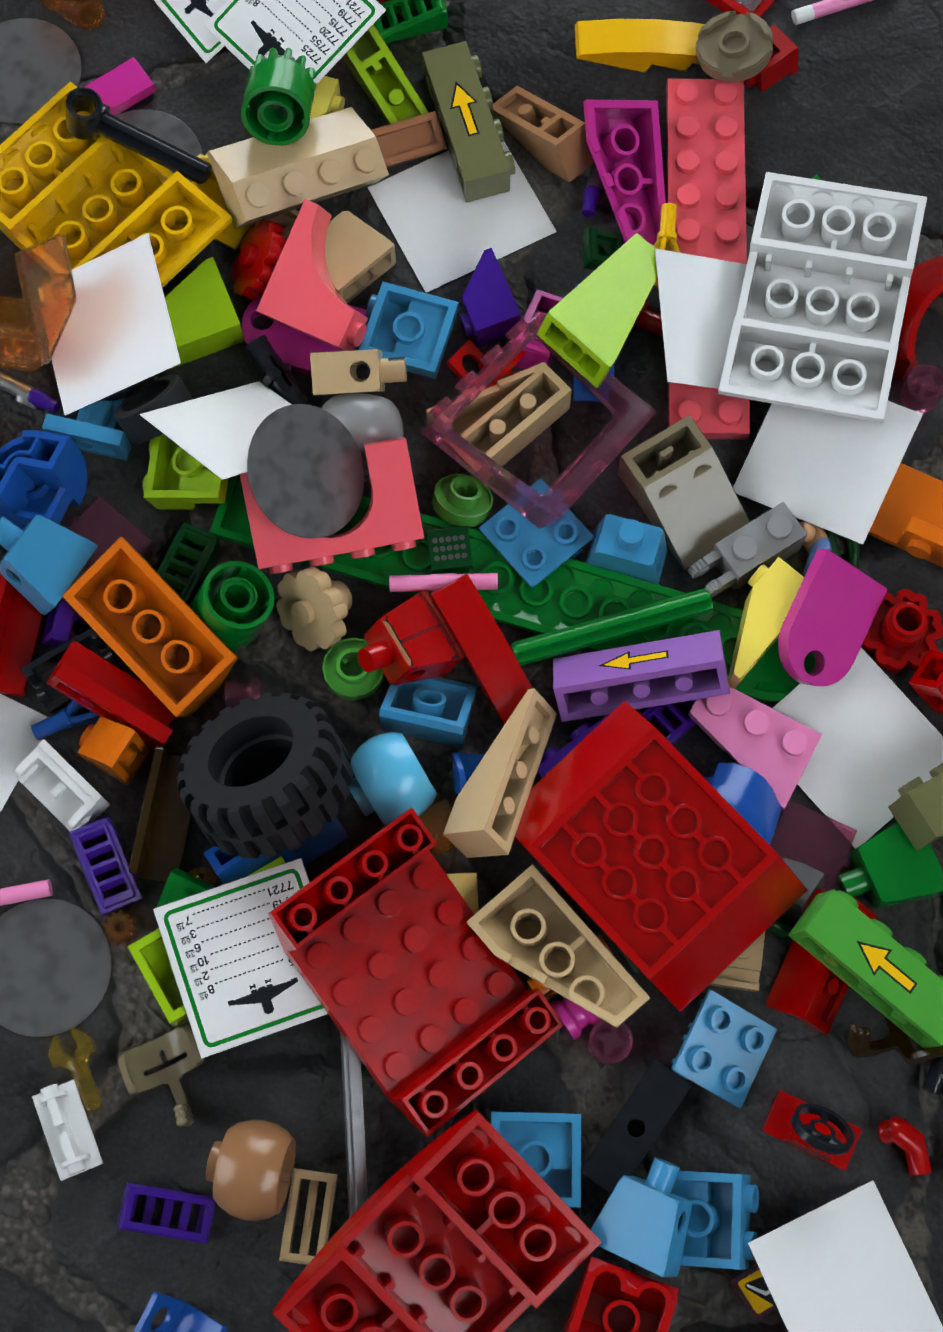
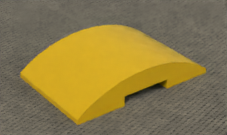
(98, 195)

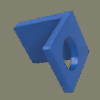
(179, 1318)

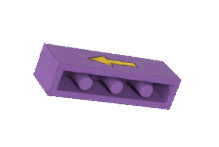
(640, 675)

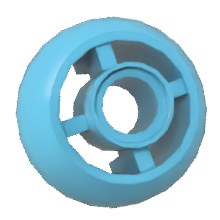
(389, 778)

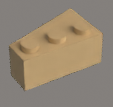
(513, 412)

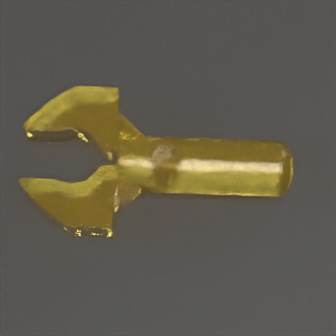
(78, 1066)

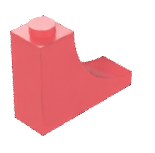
(302, 290)

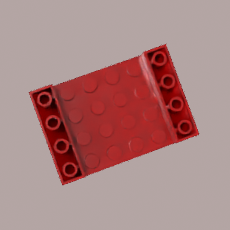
(655, 855)
(409, 977)

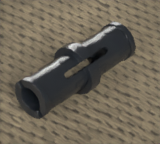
(275, 372)

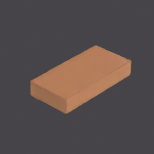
(410, 139)

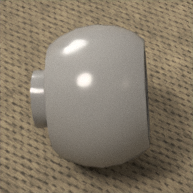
(366, 418)

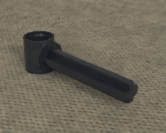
(128, 135)

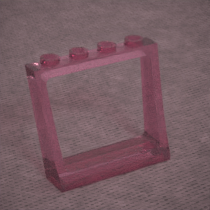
(628, 418)

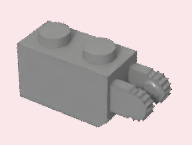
(745, 550)

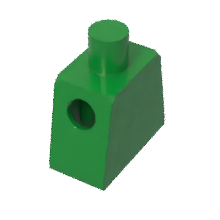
(892, 871)

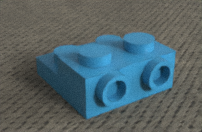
(410, 327)
(549, 1146)
(718, 1218)

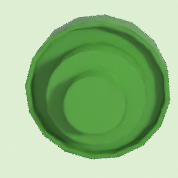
(462, 500)
(345, 674)

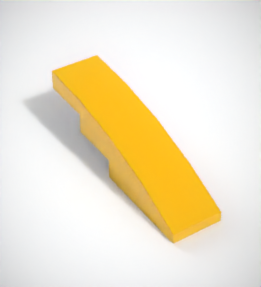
(638, 43)

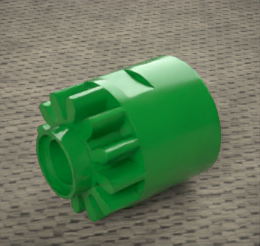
(278, 98)
(234, 602)

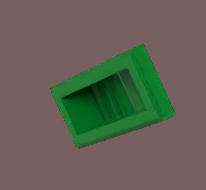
(412, 26)

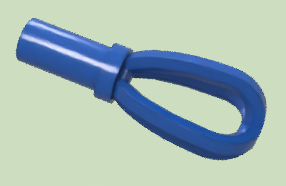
(63, 720)

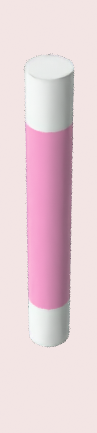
(822, 9)

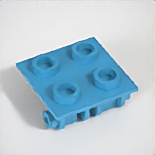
(534, 550)
(723, 1049)

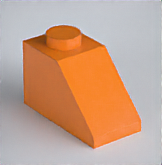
(113, 749)

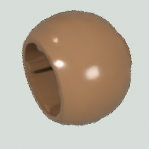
(252, 1169)

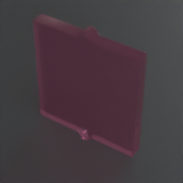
(104, 527)
(813, 841)

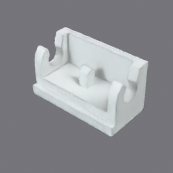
(60, 787)

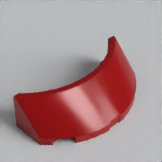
(924, 288)

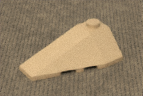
(549, 942)

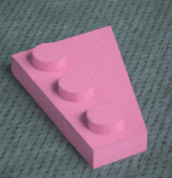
(758, 738)

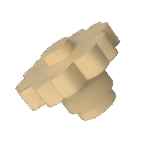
(313, 607)

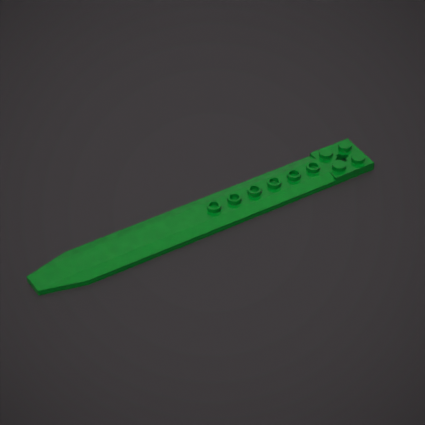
(563, 599)

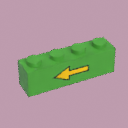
(874, 965)

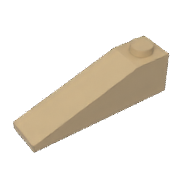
(498, 789)

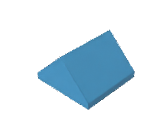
(429, 710)

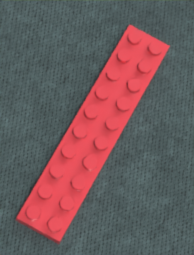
(710, 194)

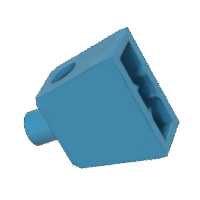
(628, 548)
(42, 559)
(646, 1220)

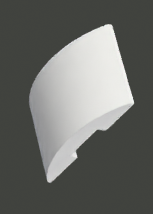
(823, 297)

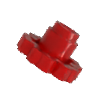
(257, 258)
(903, 631)

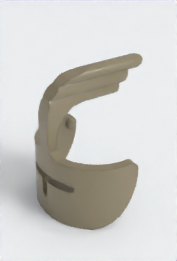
(147, 1056)

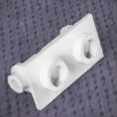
(67, 1129)

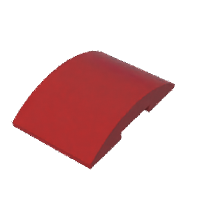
(443, 1245)

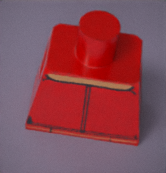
(411, 643)

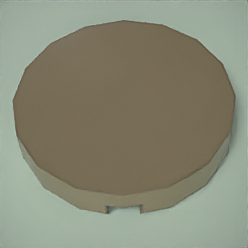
(734, 46)

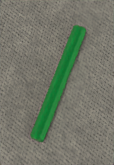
(612, 627)

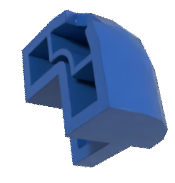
(40, 477)
(749, 796)

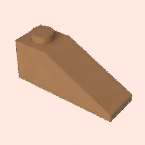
(546, 132)

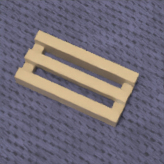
(314, 1177)

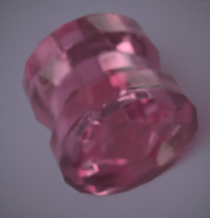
(928, 380)
(238, 691)
(617, 1037)

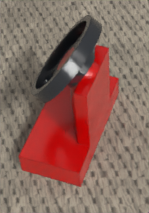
(812, 1129)

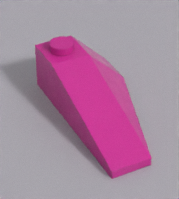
(629, 161)

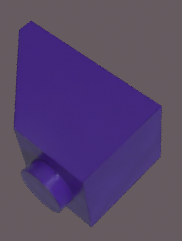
(488, 303)

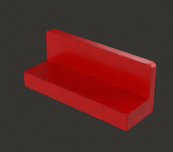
(18, 638)
(111, 694)
(808, 987)

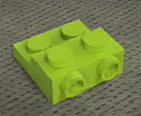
(179, 479)

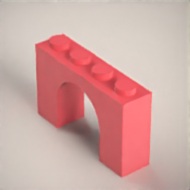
(390, 519)

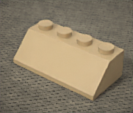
(269, 180)

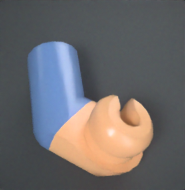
(815, 539)

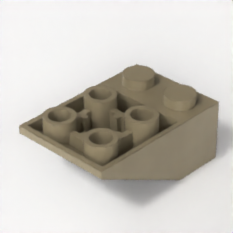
(683, 490)

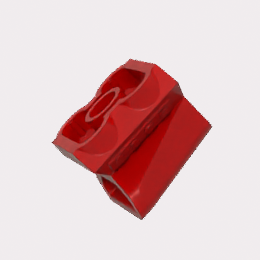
(619, 1301)

